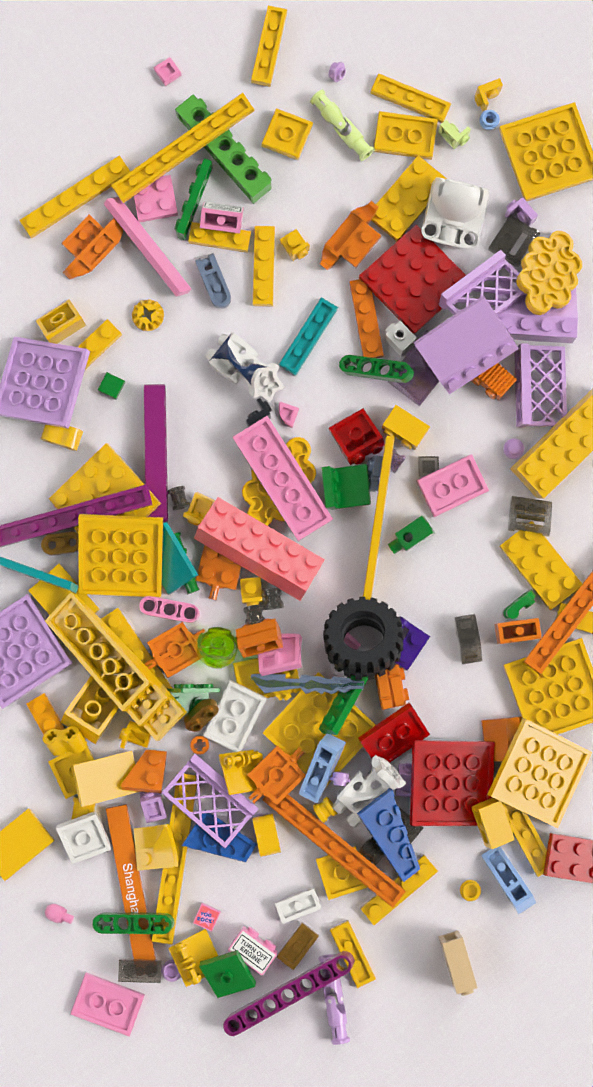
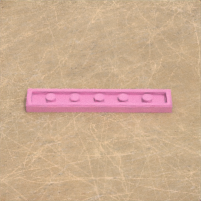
(147, 246)

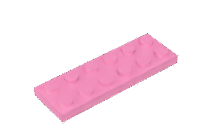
(282, 478)

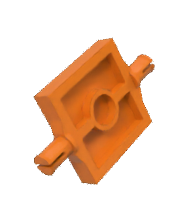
(217, 572)
(174, 650)
(276, 775)

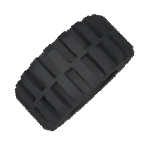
(363, 613)

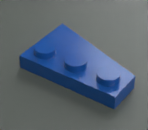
(238, 849)

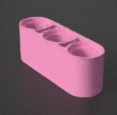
(159, 610)

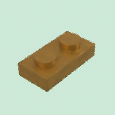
(297, 946)

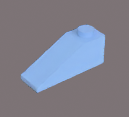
(321, 767)
(509, 879)

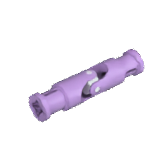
(335, 1007)

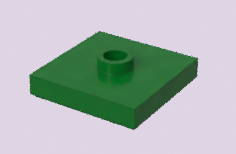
(227, 974)

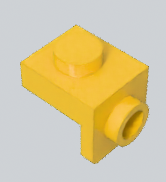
(198, 508)
(134, 734)

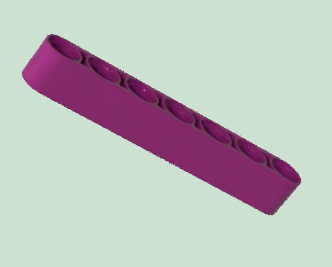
(156, 446)
(281, 1000)

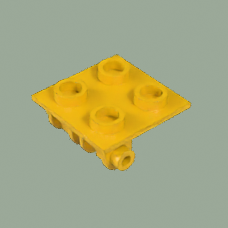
(235, 770)
(188, 955)

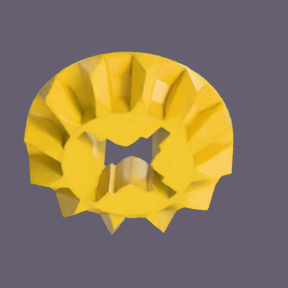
(156, 317)

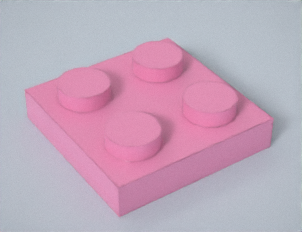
(156, 200)

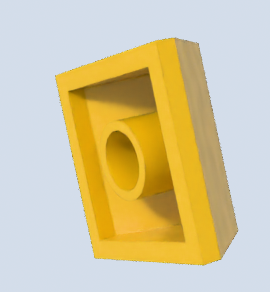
(61, 322)

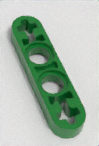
(376, 366)
(133, 925)

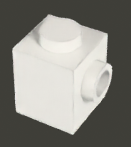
(399, 337)

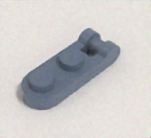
(214, 282)

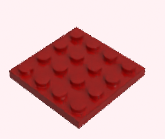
(412, 278)
(449, 781)

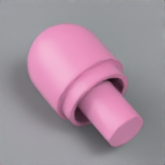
(58, 914)

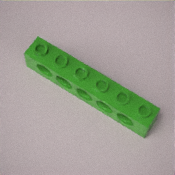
(252, 189)

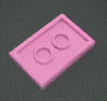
(452, 485)
(107, 1004)

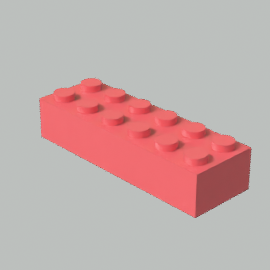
(258, 548)

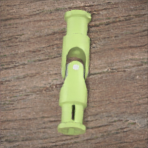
(333, 115)

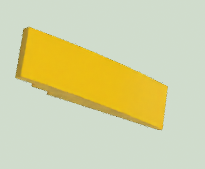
(115, 667)

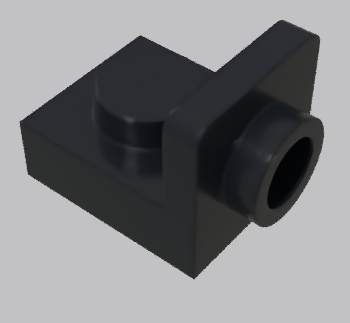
(255, 416)

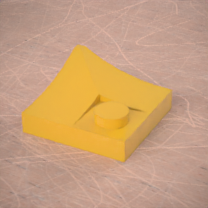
(155, 847)

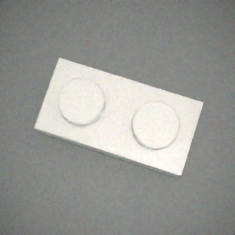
(298, 905)

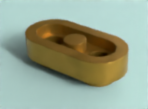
(62, 543)
(201, 715)

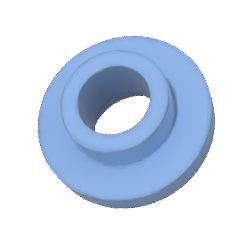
(492, 115)

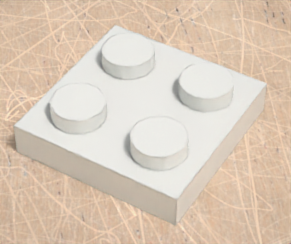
(83, 837)

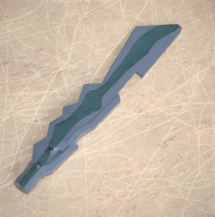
(307, 683)

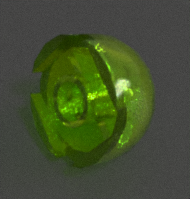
(217, 647)

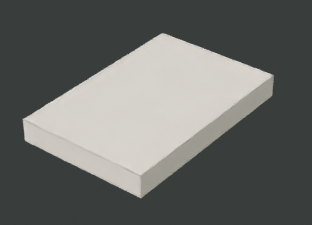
(236, 716)

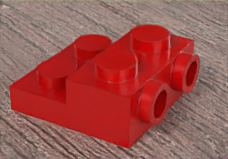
(357, 437)

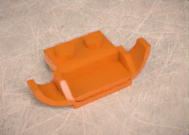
(352, 239)
(90, 245)

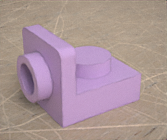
(524, 211)
(405, 772)
(152, 806)

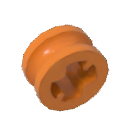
(195, 740)

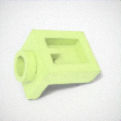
(452, 135)

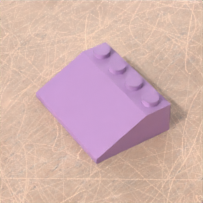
(554, 326)
(466, 345)

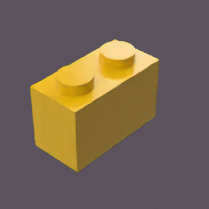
(405, 427)
(493, 823)

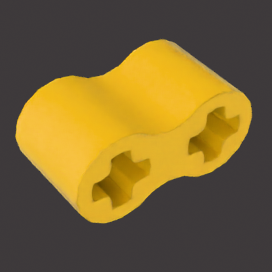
(62, 437)
(64, 741)
(266, 835)

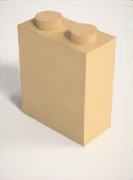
(458, 963)

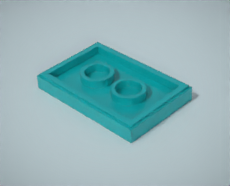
(176, 566)

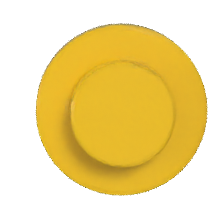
(470, 890)

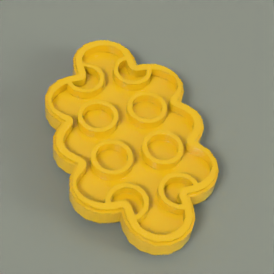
(549, 272)
(255, 495)

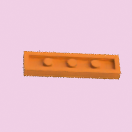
(366, 319)

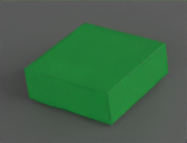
(111, 385)

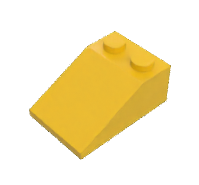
(90, 711)

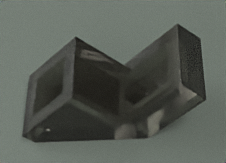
(468, 639)

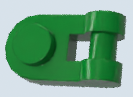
(524, 600)

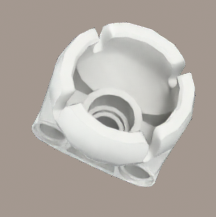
(455, 211)

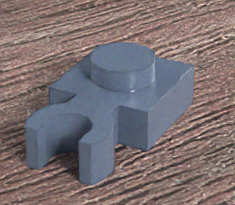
(374, 469)

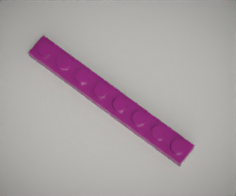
(68, 516)

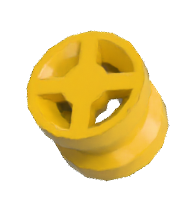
(324, 809)

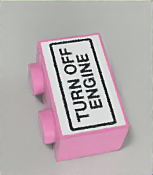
(221, 217)
(253, 950)

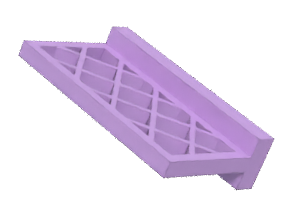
(476, 278)
(524, 381)
(217, 783)

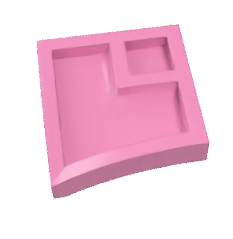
(283, 658)

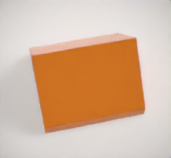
(501, 733)

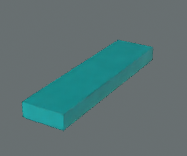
(308, 336)
(39, 575)

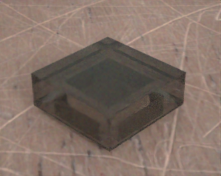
(427, 465)

